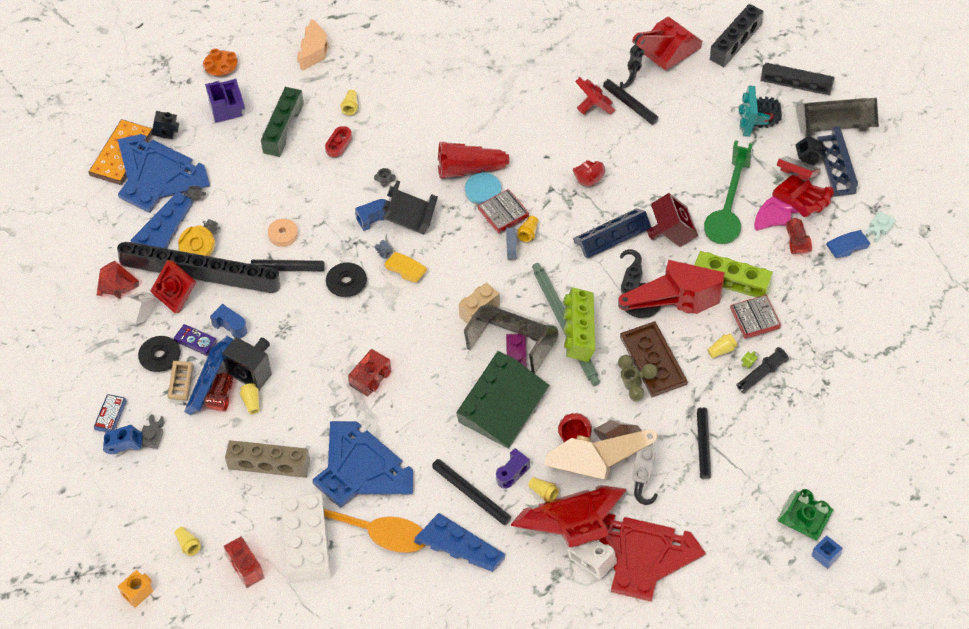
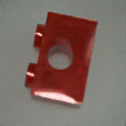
(371, 363)
(243, 562)

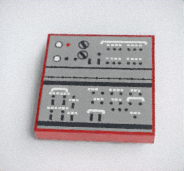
(802, 169)
(503, 211)
(755, 316)

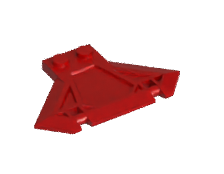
(574, 516)
(646, 554)

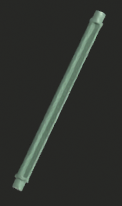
(559, 310)

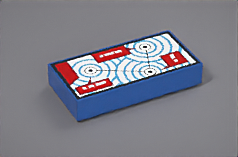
(110, 413)

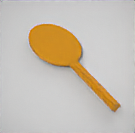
(388, 532)

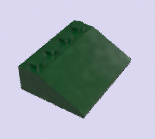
(502, 400)

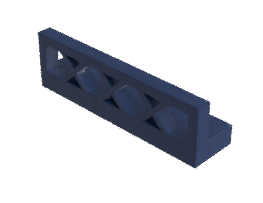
(845, 165)
(613, 232)

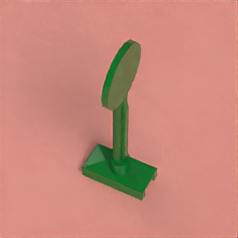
(724, 225)

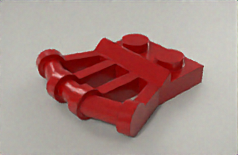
(803, 195)

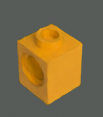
(136, 596)

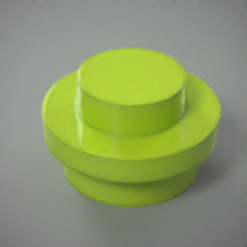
(749, 359)

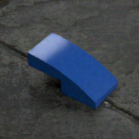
(847, 243)

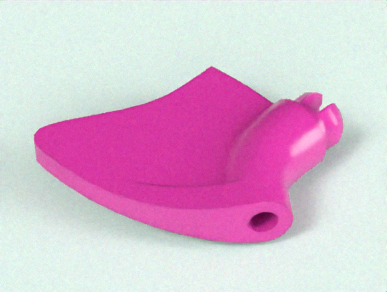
(773, 213)

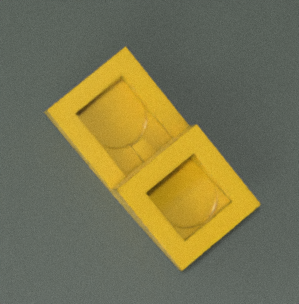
(406, 266)

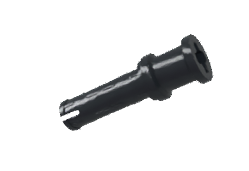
(768, 365)

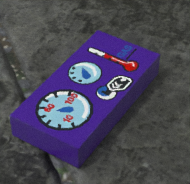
(195, 339)

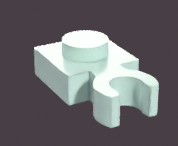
(880, 225)

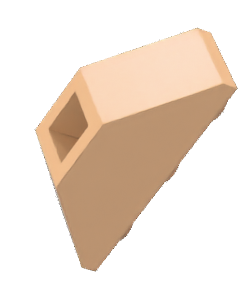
(313, 46)

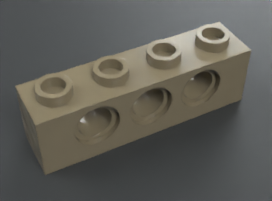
(267, 458)

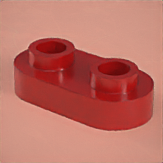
(336, 144)

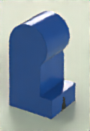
(369, 213)
(230, 320)
(122, 439)

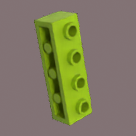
(579, 324)

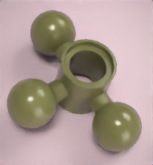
(649, 371)

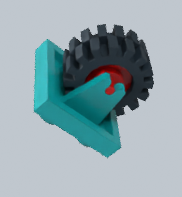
(758, 111)

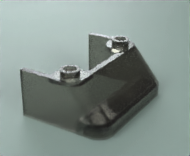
(846, 113)
(537, 330)

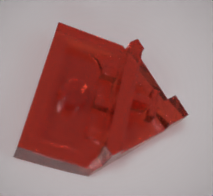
(115, 280)

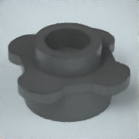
(384, 172)
(195, 192)
(211, 226)

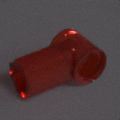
(798, 240)
(219, 396)

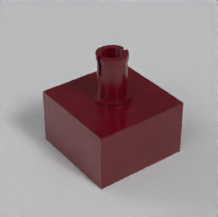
(673, 220)

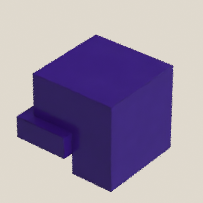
(225, 100)

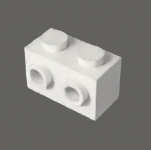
(593, 557)

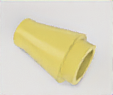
(349, 104)
(723, 345)
(250, 397)
(545, 489)
(188, 542)

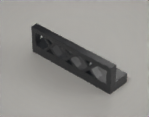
(797, 78)

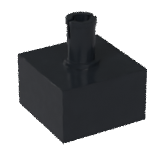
(248, 362)

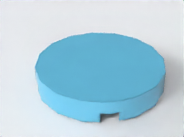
(482, 187)

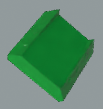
(805, 513)

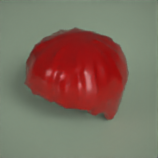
(589, 173)
(574, 425)

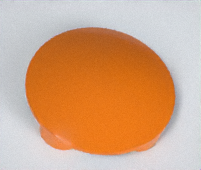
(220, 62)

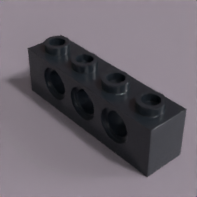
(736, 35)

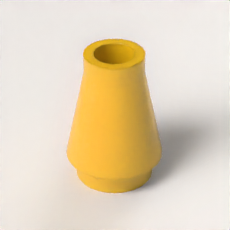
(527, 230)

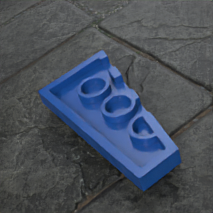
(164, 223)
(207, 375)
(460, 543)

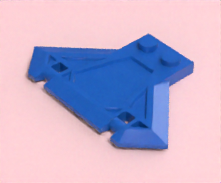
(156, 172)
(360, 466)

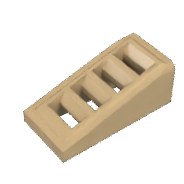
(183, 366)

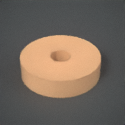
(282, 239)

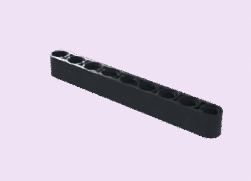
(200, 267)

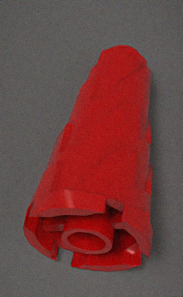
(459, 159)

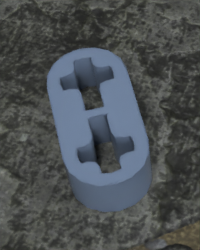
(511, 243)

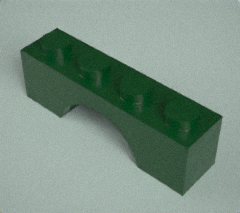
(275, 134)

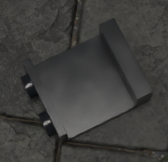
(408, 209)

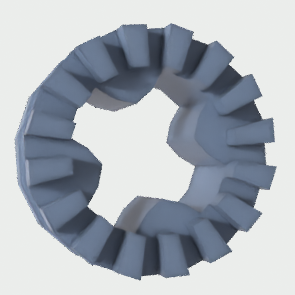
(384, 249)

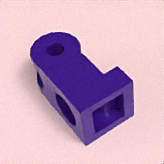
(513, 470)

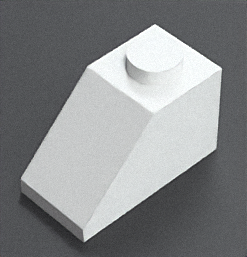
(138, 307)

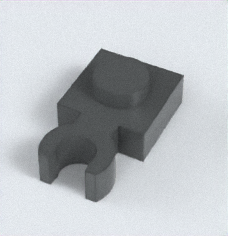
(153, 433)

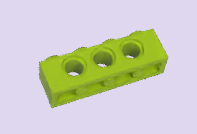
(738, 275)

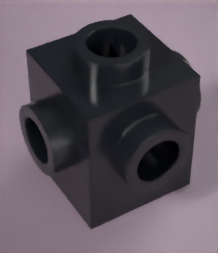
(165, 125)
(810, 150)

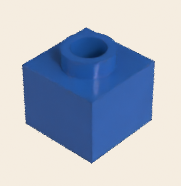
(824, 548)

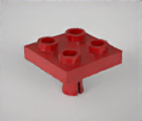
(594, 96)
(173, 286)

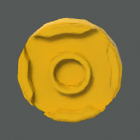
(197, 241)

